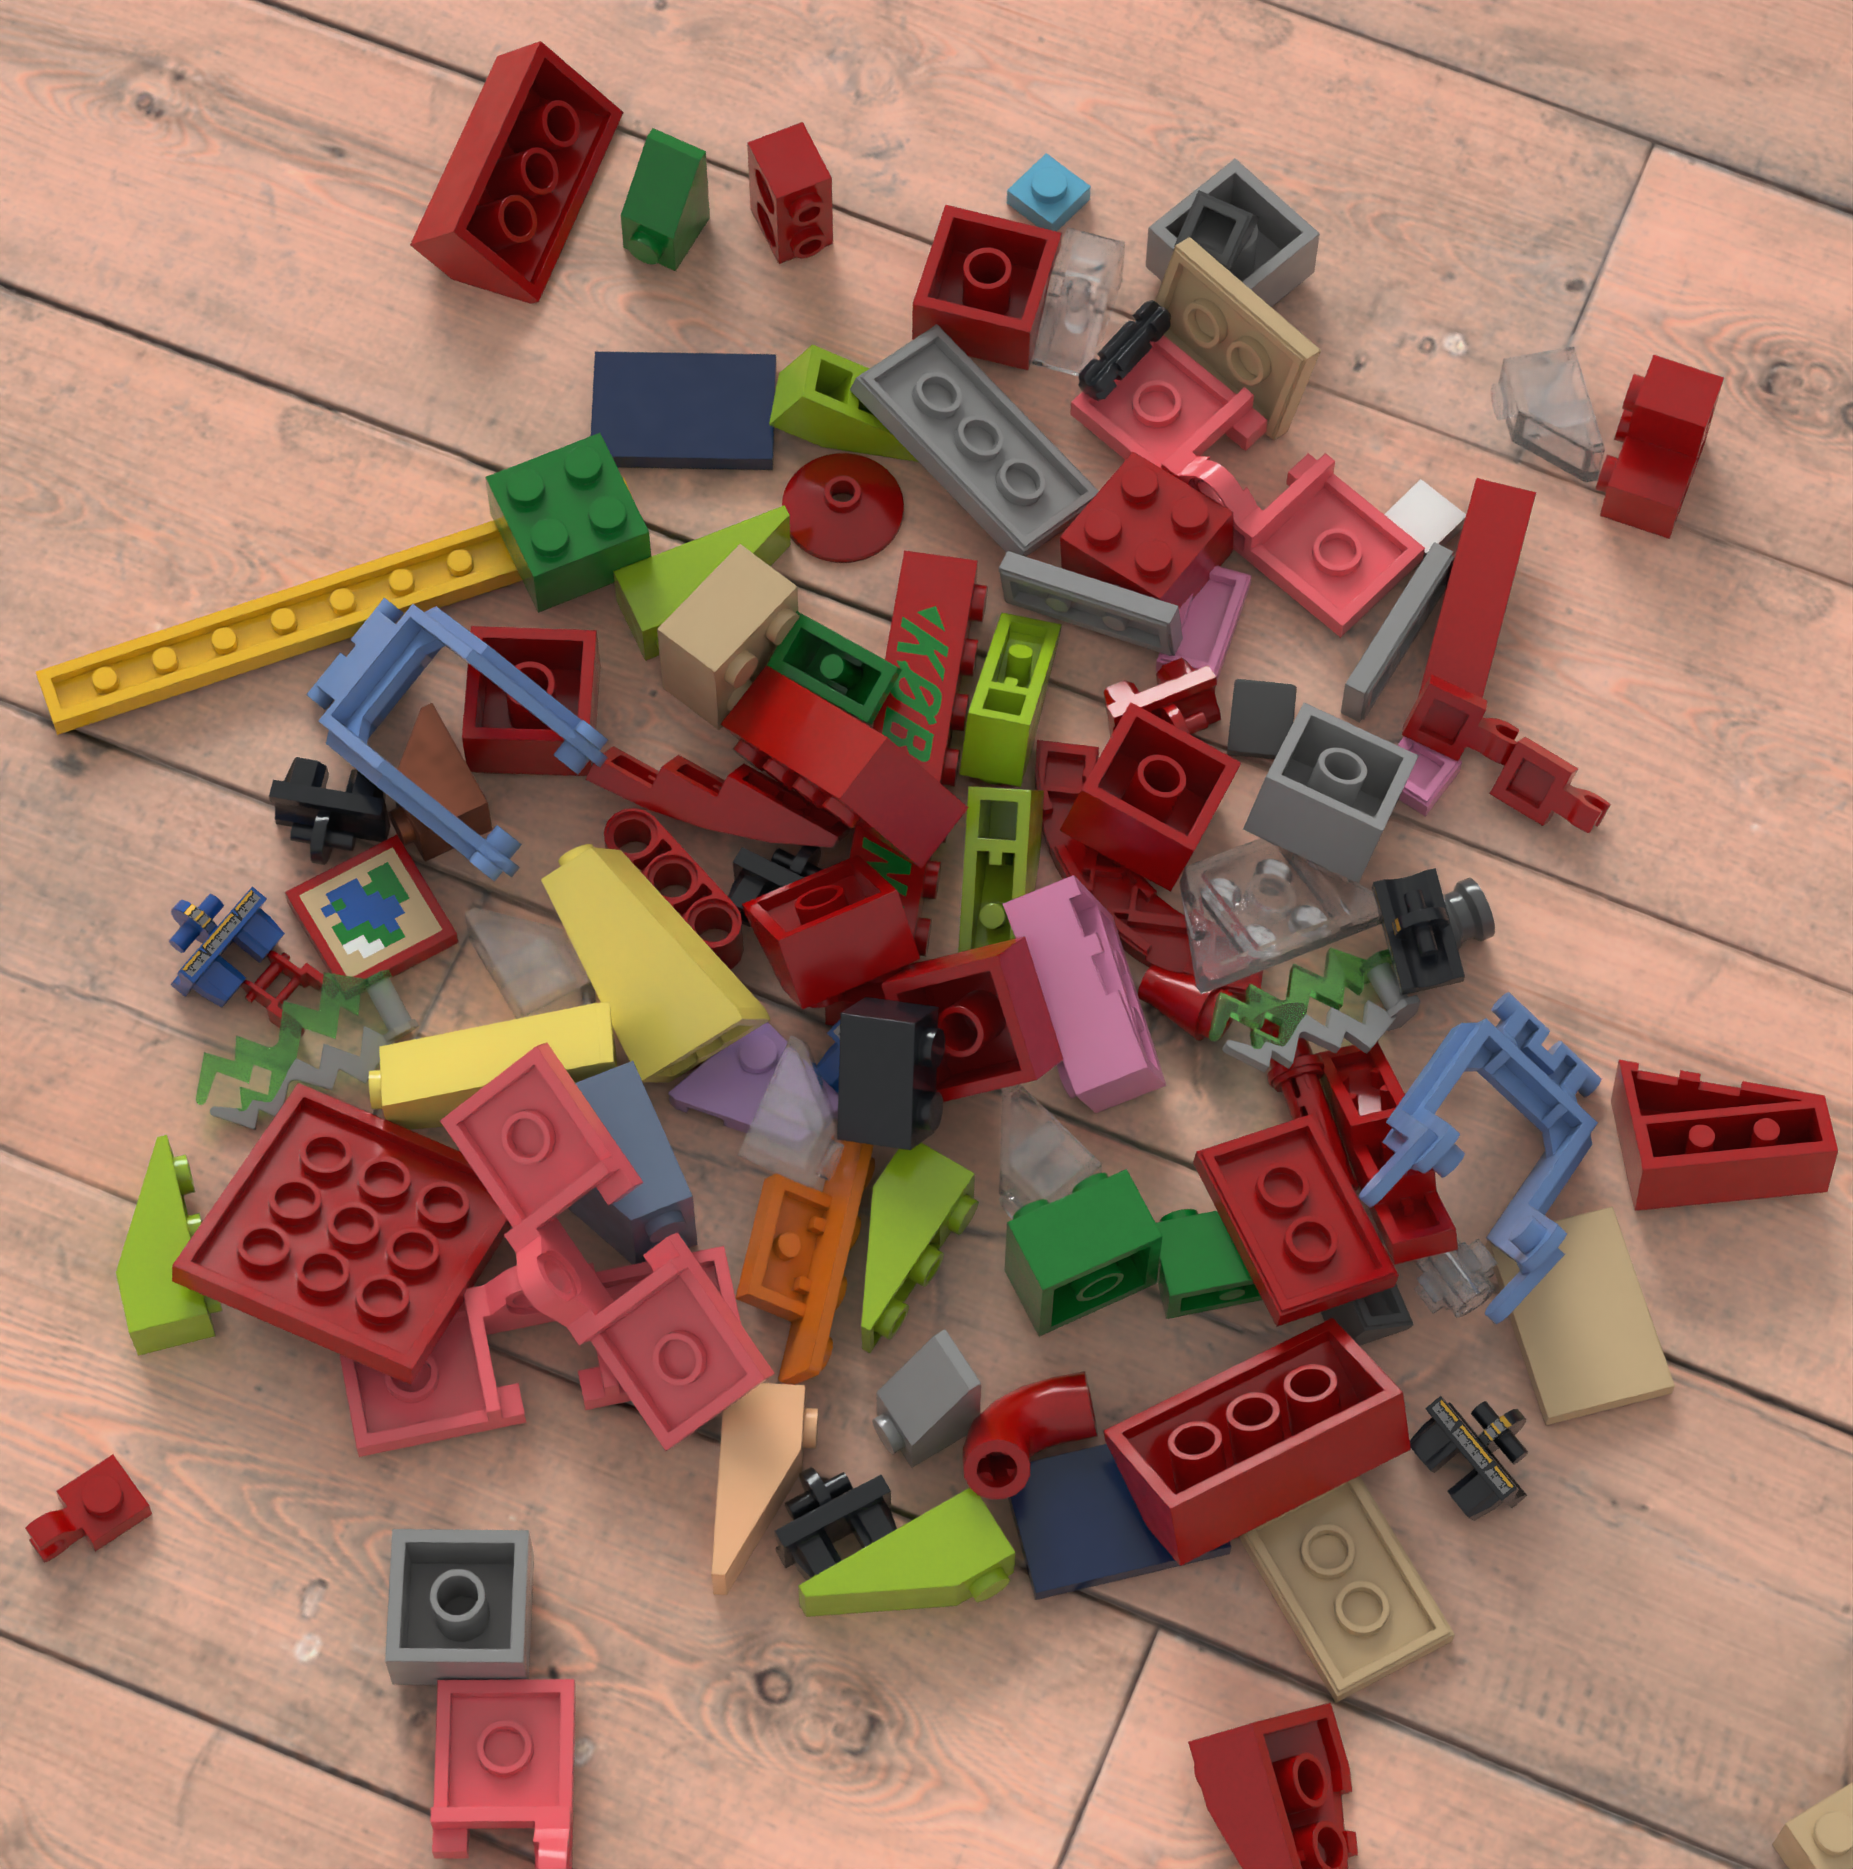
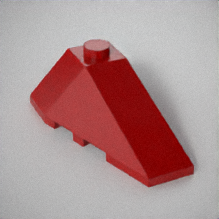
(1279, 1790)

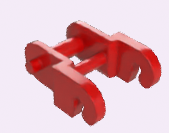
(304, 977)

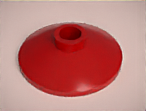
(843, 529)

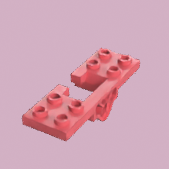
(1311, 541)
(667, 1336)
(457, 1383)
(505, 1764)

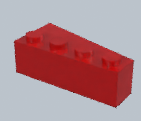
(842, 766)

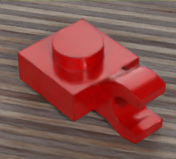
(1452, 718)
(1539, 785)
(95, 1506)

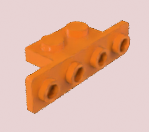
(801, 1257)

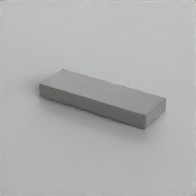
(1091, 603)
(1397, 633)

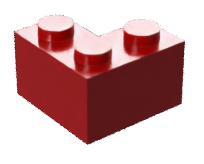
(1662, 442)

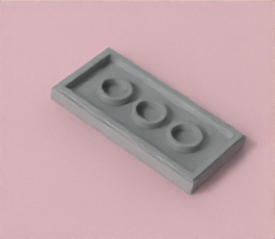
(975, 442)

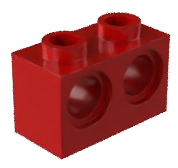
(790, 193)

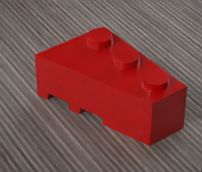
(1718, 1142)

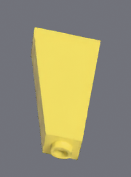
(663, 983)
(437, 1073)

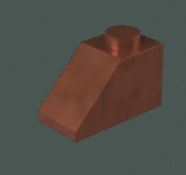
(441, 771)

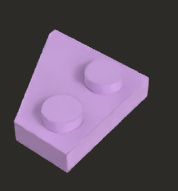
(736, 1079)

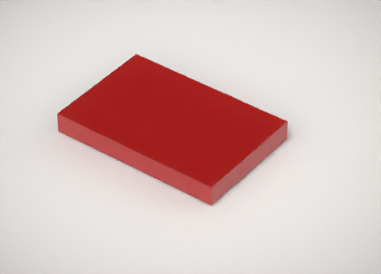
(1295, 1219)

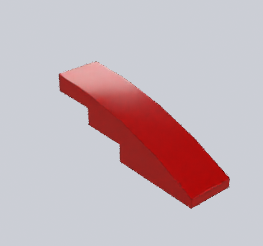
(1479, 585)
(740, 805)
(1362, 1098)

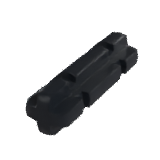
(1124, 350)

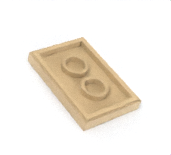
(1236, 334)
(1587, 1325)
(1347, 1588)

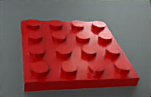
(347, 1234)

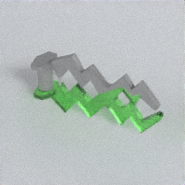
(1290, 1014)
(282, 1058)

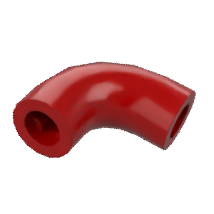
(1021, 1425)

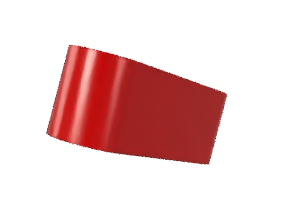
(667, 864)

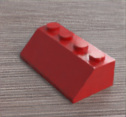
(518, 175)
(1259, 1440)

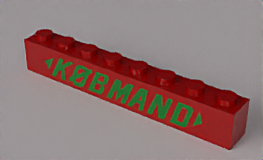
(933, 648)

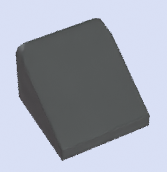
(1218, 228)
(1260, 717)
(1372, 1316)

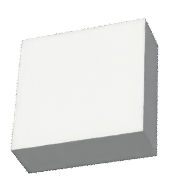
(1427, 516)

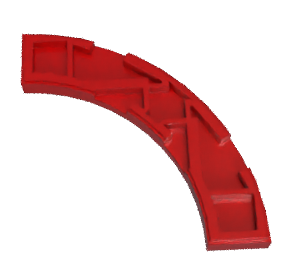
(1145, 923)

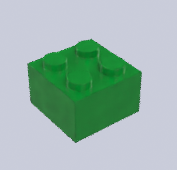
(567, 521)
(1082, 1250)

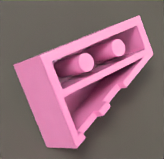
(1087, 994)

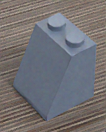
(663, 1200)

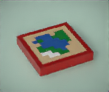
(372, 913)

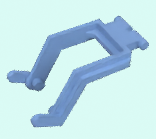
(381, 671)
(1542, 1089)

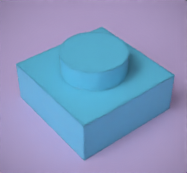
(1048, 194)

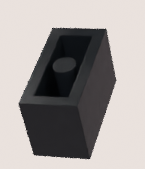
(889, 1073)

